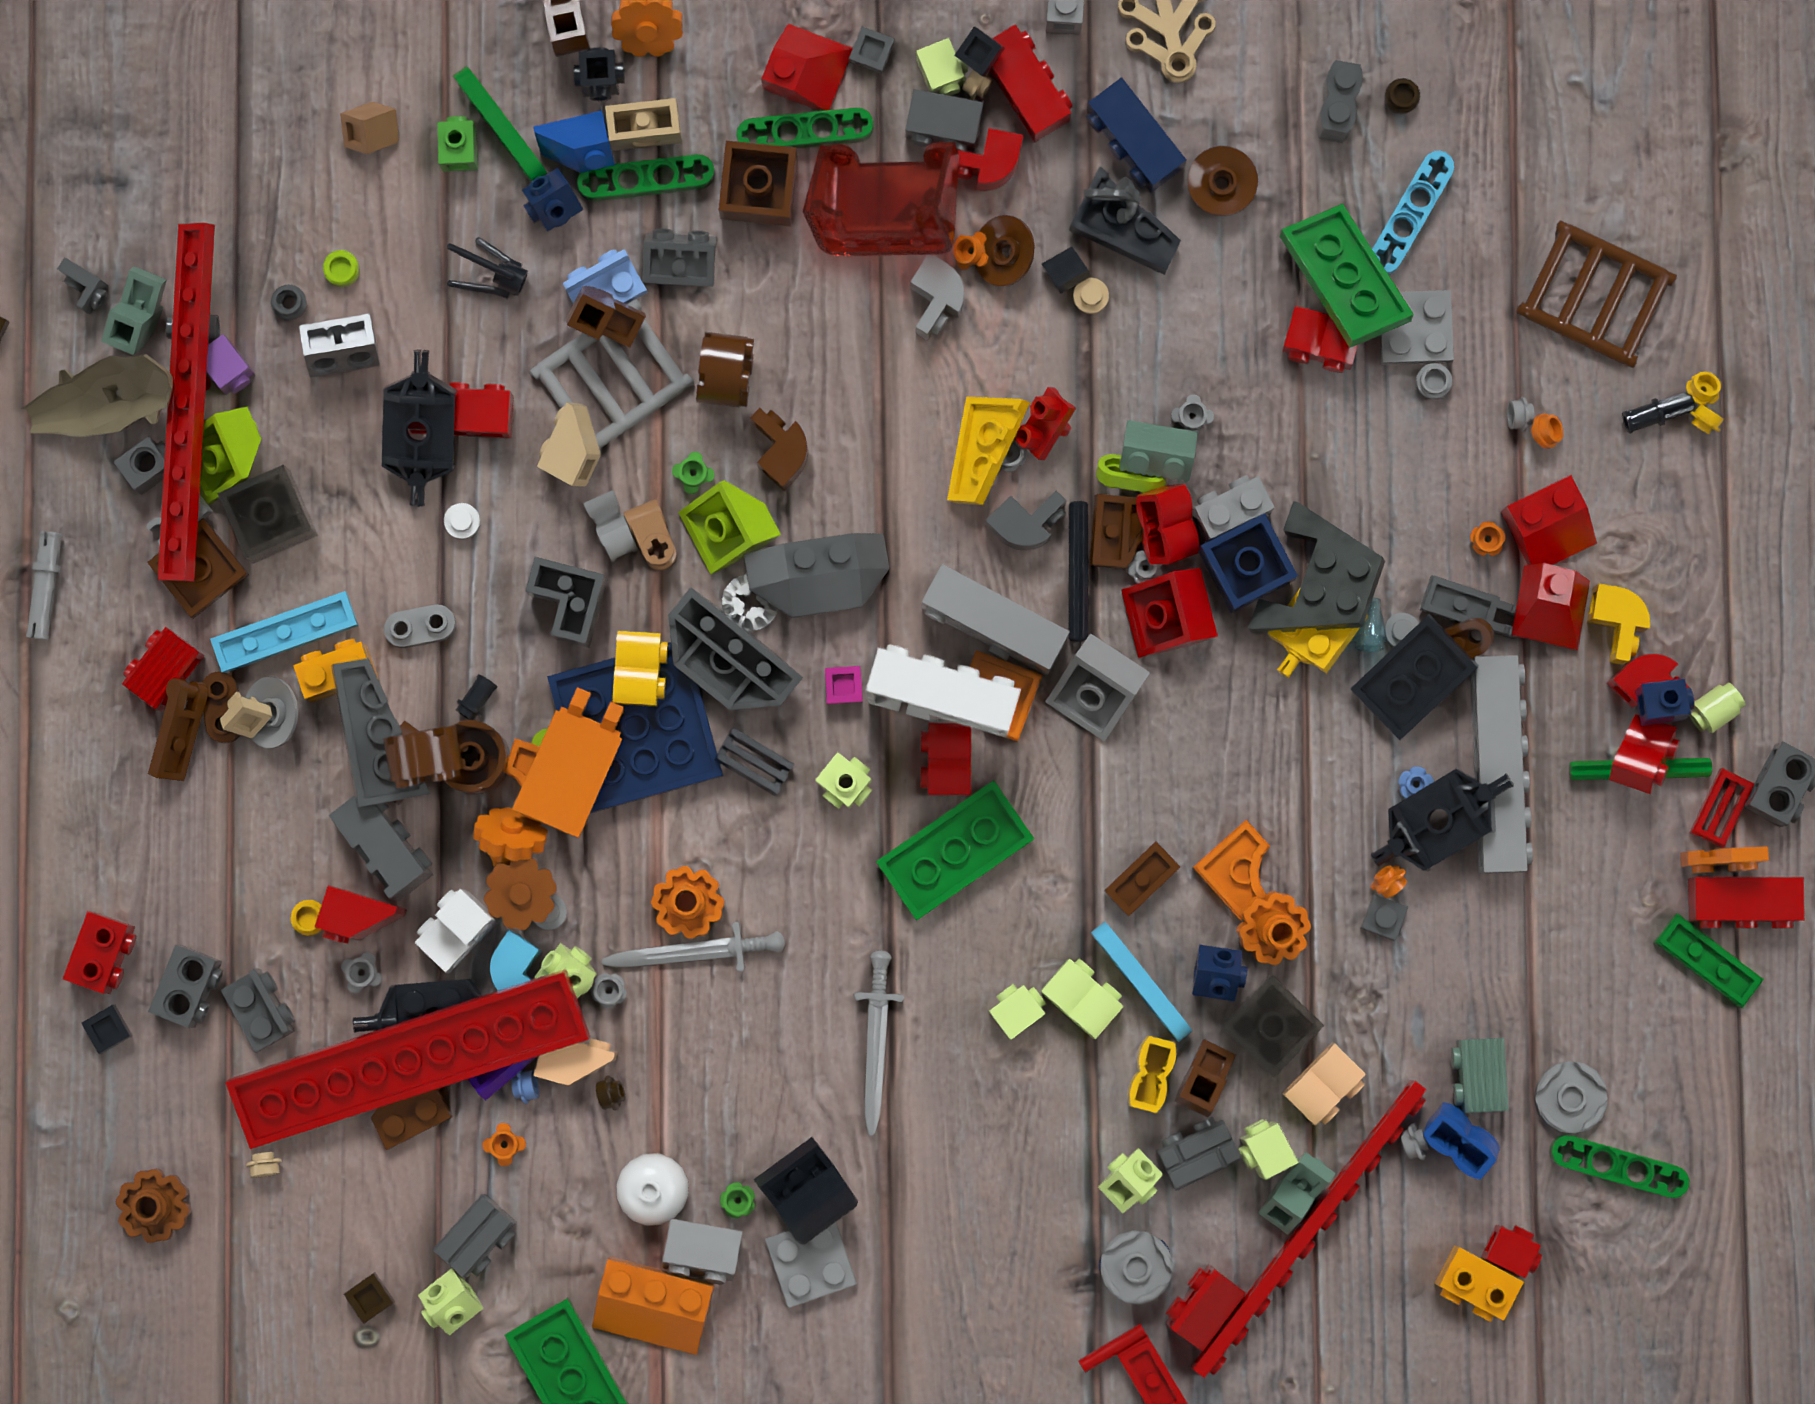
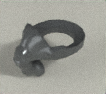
(1123, 191)

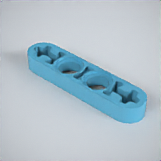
(1412, 213)
(1141, 981)

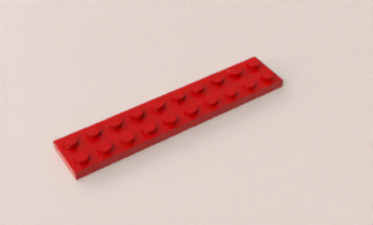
(408, 1059)

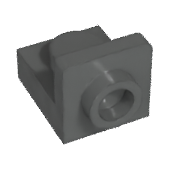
(79, 280)

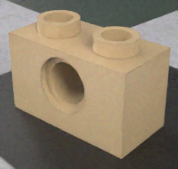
(643, 124)

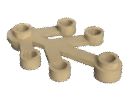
(1168, 24)

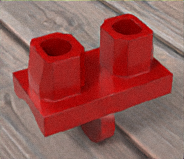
(1045, 425)

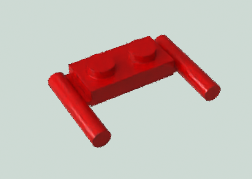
(1141, 1364)

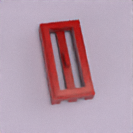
(1709, 801)

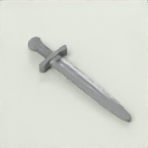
(699, 950)
(876, 1037)

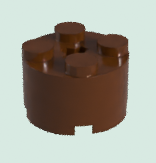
(725, 370)
(493, 752)
(423, 754)

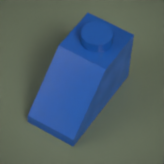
(576, 142)

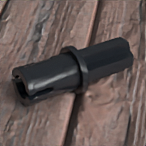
(1658, 412)

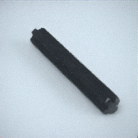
(1078, 571)

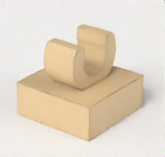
(245, 716)

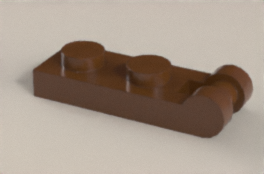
(178, 729)

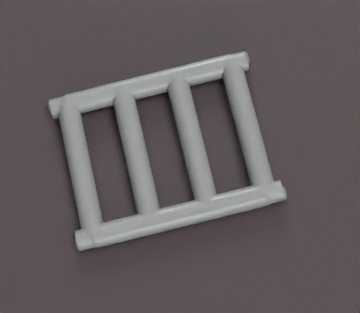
(650, 401)

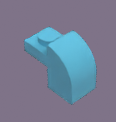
(512, 961)

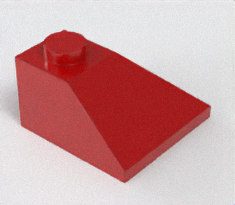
(806, 68)
(1551, 605)

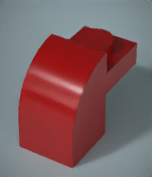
(997, 162)
(1641, 670)

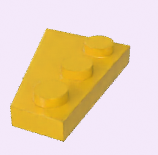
(982, 445)

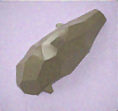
(103, 397)

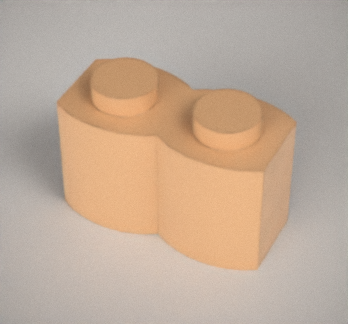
(1325, 1084)

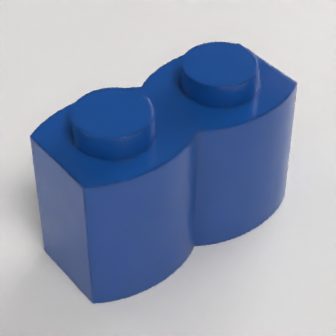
(1469, 1146)

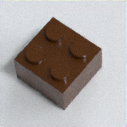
(758, 183)

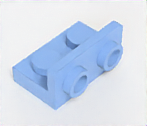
(612, 274)

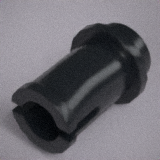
(476, 698)

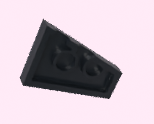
(1139, 239)

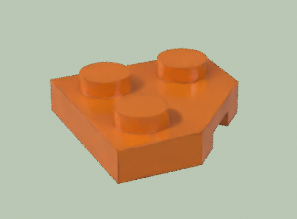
(1736, 858)

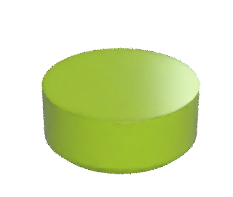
(341, 268)

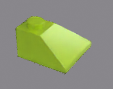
(227, 451)
(728, 525)

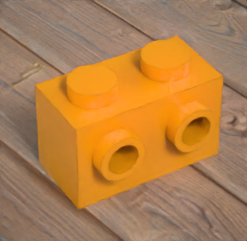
(315, 669)
(1478, 1283)

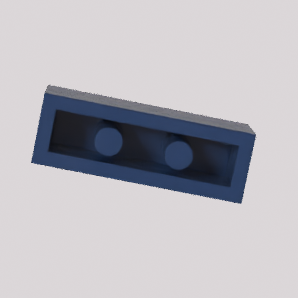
(1135, 136)

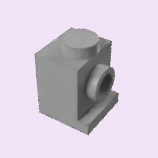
(1064, 16)

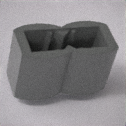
(1339, 104)

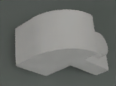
(944, 289)

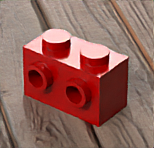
(100, 953)

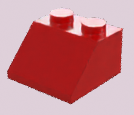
(1551, 523)
(1169, 612)
(353, 915)

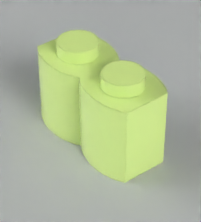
(1082, 997)

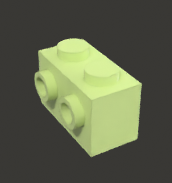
(1266, 1149)

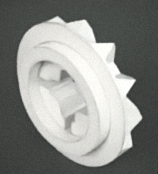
(755, 618)

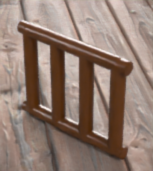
(1562, 323)

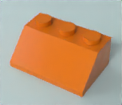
(652, 1305)

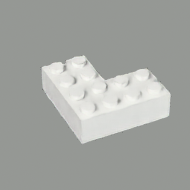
(941, 691)

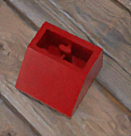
(1204, 1306)

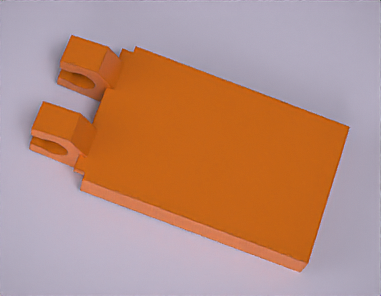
(570, 766)

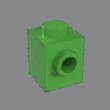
(457, 144)

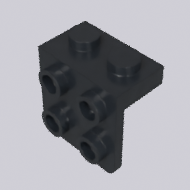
(807, 1191)

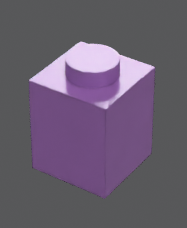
(227, 366)

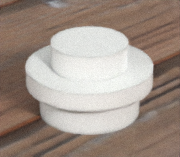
(462, 521)

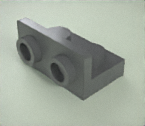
(679, 258)
(258, 1009)

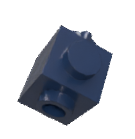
(1664, 701)

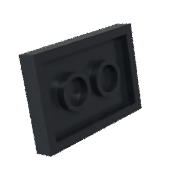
(1414, 677)

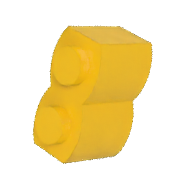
(638, 668)
(1149, 1084)

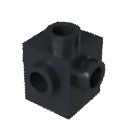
(595, 62)

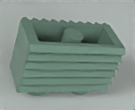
(1158, 451)
(1481, 1075)

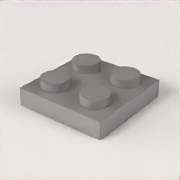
(1427, 336)
(810, 1268)

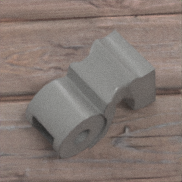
(611, 525)

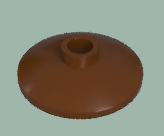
(1227, 164)
(1002, 234)

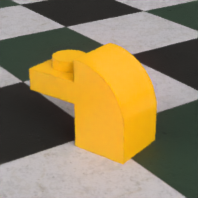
(1624, 611)

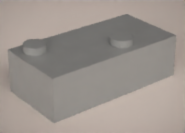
(994, 620)

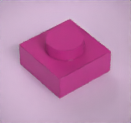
(843, 685)

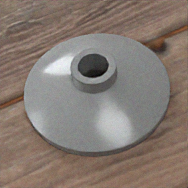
(284, 711)

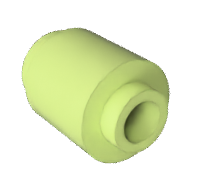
(1717, 708)

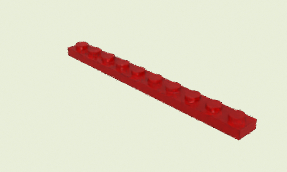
(186, 402)
(1300, 1241)

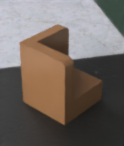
(369, 127)

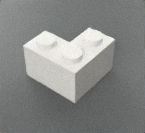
(456, 931)

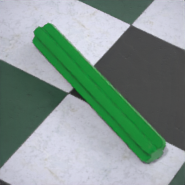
(1677, 769)

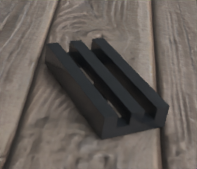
(761, 750)

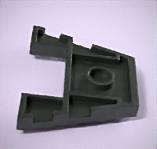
(1336, 583)

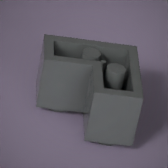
(578, 597)

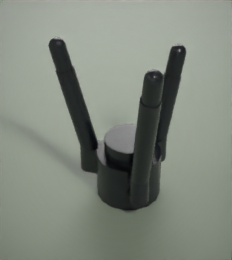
(508, 276)

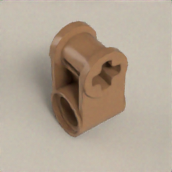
(650, 530)

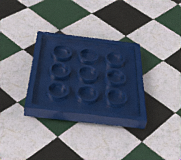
(660, 745)

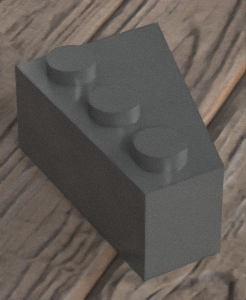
(383, 847)

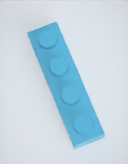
(284, 632)

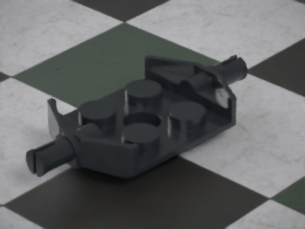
(426, 401)
(1469, 812)
(413, 999)

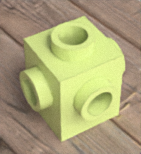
(841, 768)
(576, 964)
(1130, 1180)
(449, 1302)

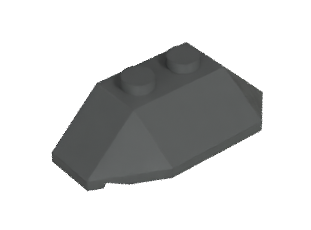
(818, 573)
(726, 656)

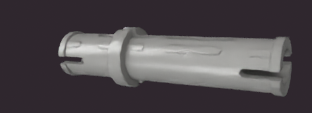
(44, 583)

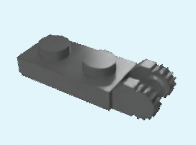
(1463, 602)

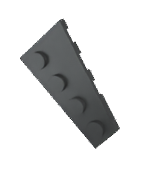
(365, 723)

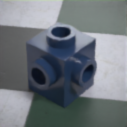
(551, 200)
(1218, 973)

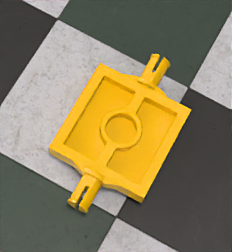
(1311, 646)

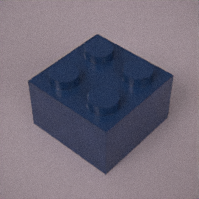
(1247, 563)

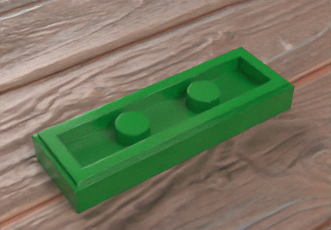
(1708, 960)

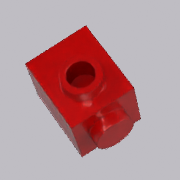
(1513, 1250)

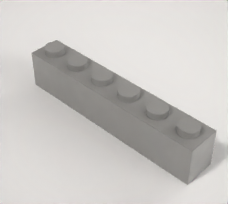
(1498, 751)

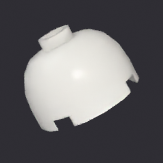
(652, 1189)

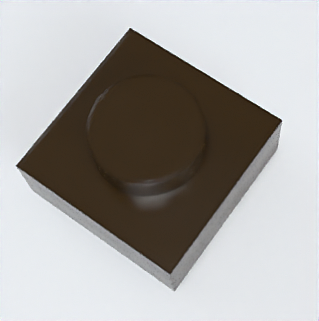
(369, 1298)

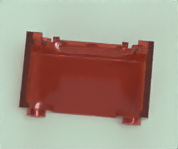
(883, 204)

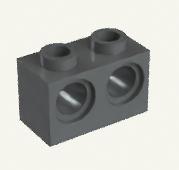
(1774, 779)
(177, 982)

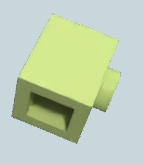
(941, 68)
(1017, 1009)

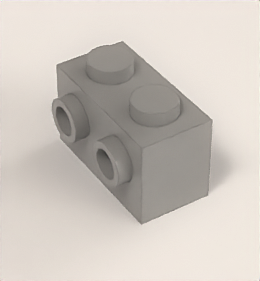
(1224, 512)
(701, 1251)

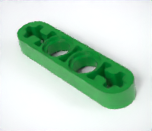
(499, 124)
(804, 124)
(647, 185)
(1619, 1163)

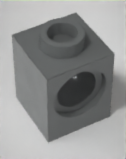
(130, 465)

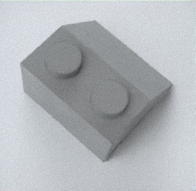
(1097, 687)

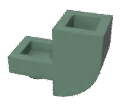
(138, 313)
(1296, 1192)

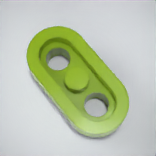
(1112, 477)

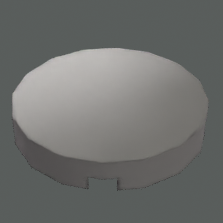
(1571, 1097)
(1136, 1267)

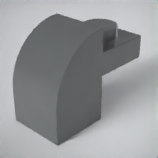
(1019, 528)

